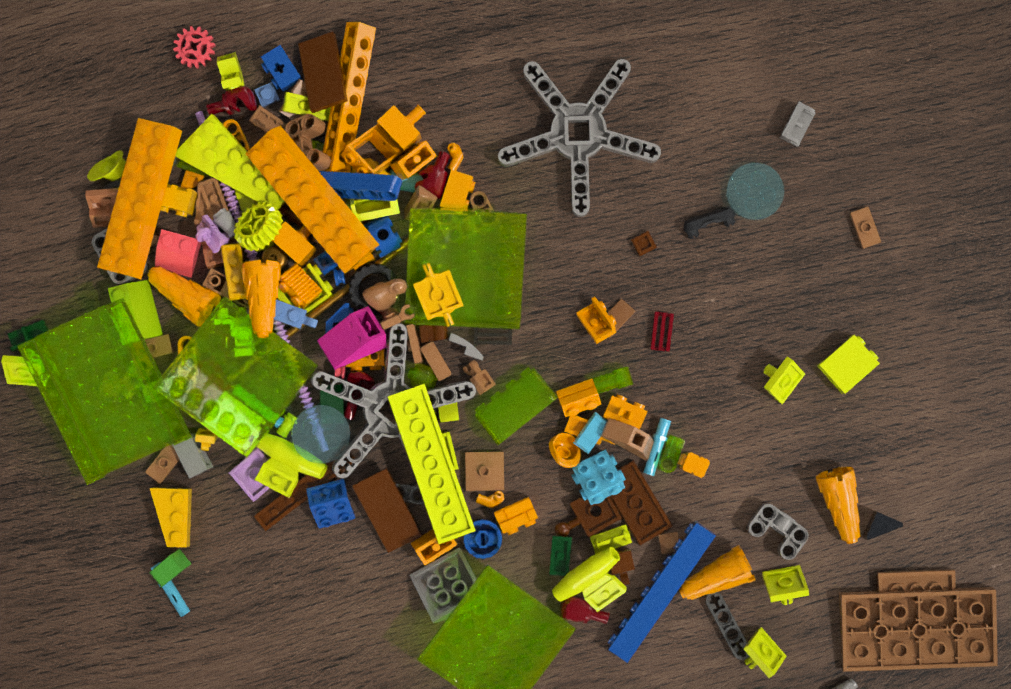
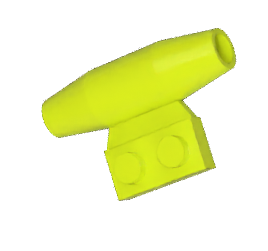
(283, 467)
(592, 580)

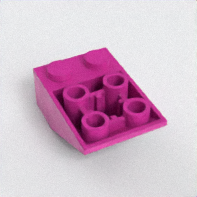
(353, 338)

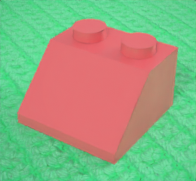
(177, 253)

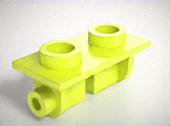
(612, 538)

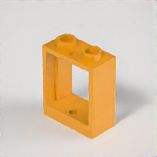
(378, 138)

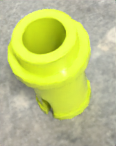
(286, 425)

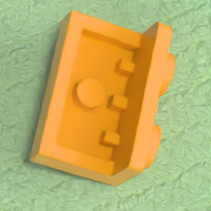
(597, 321)

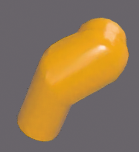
(456, 155)
(491, 501)

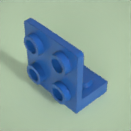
(330, 503)

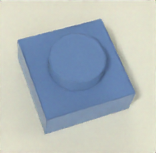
(267, 94)

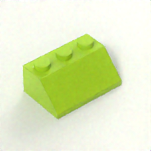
(142, 306)

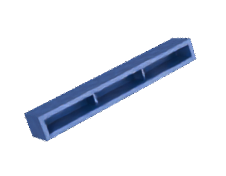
(661, 591)

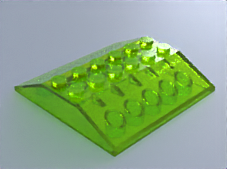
(483, 256)
(234, 378)
(496, 637)

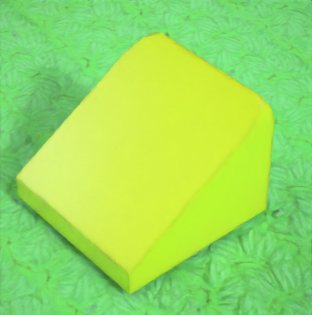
(448, 412)

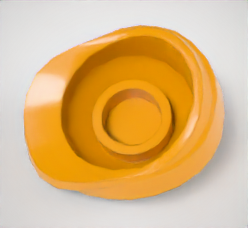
(564, 450)

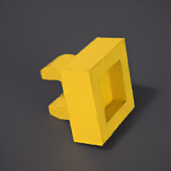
(206, 438)

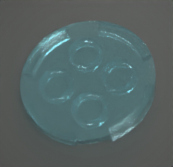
(755, 191)
(320, 434)

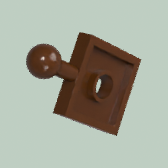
(590, 523)

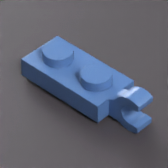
(293, 315)

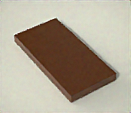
(322, 72)
(640, 506)
(387, 510)

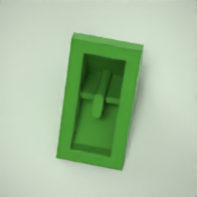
(170, 568)

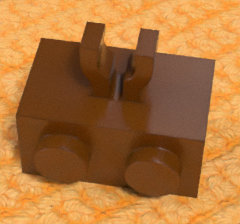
(623, 565)

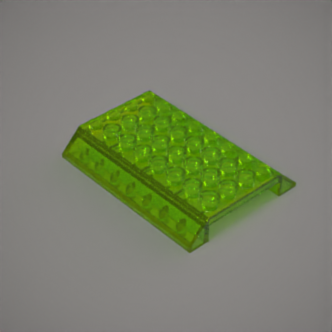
(101, 392)

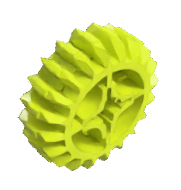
(258, 226)

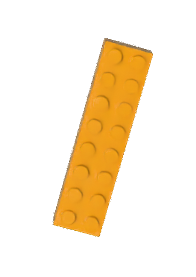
(139, 198)
(312, 199)

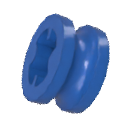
(339, 277)

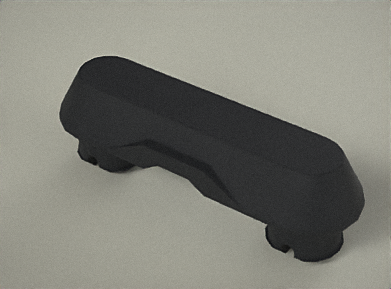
(724, 214)

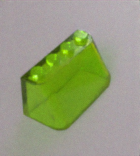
(515, 405)

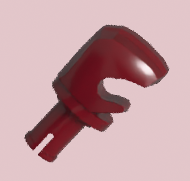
(229, 101)
(435, 176)
(360, 379)
(579, 610)

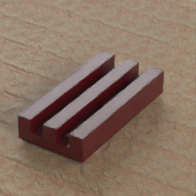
(654, 331)

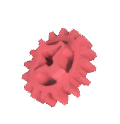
(200, 43)

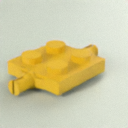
(438, 294)

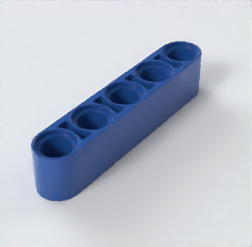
(364, 185)

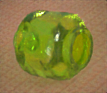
(421, 375)

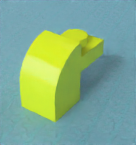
(230, 71)

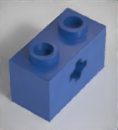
(276, 58)

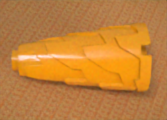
(261, 291)
(186, 295)
(841, 498)
(722, 574)

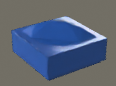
(325, 263)

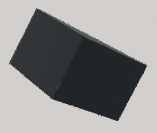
(879, 525)

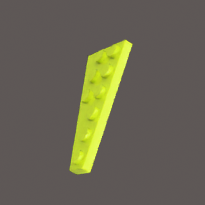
(225, 159)

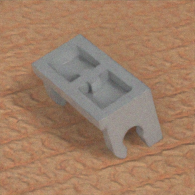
(797, 124)
(192, 457)

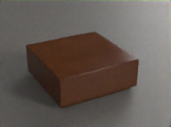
(643, 243)

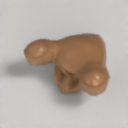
(384, 295)

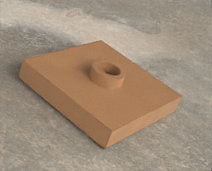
(414, 344)
(484, 471)

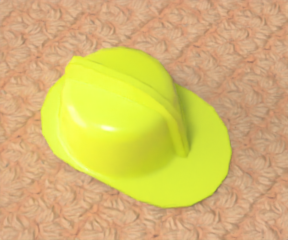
(108, 168)

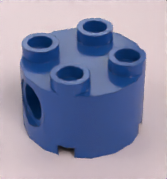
(391, 243)
(484, 540)

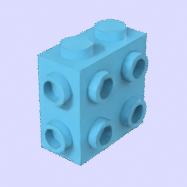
(598, 477)

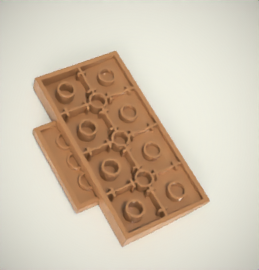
(918, 623)

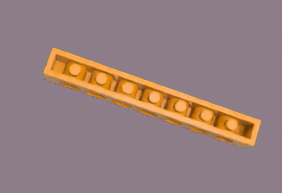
(345, 116)

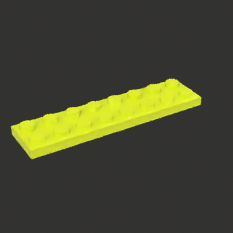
(431, 463)

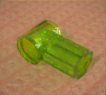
(617, 379)
(671, 452)

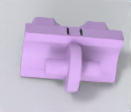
(210, 233)

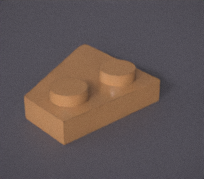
(209, 200)

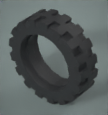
(359, 275)

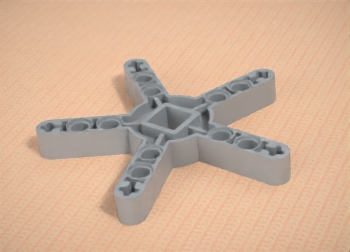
(589, 113)
(374, 399)

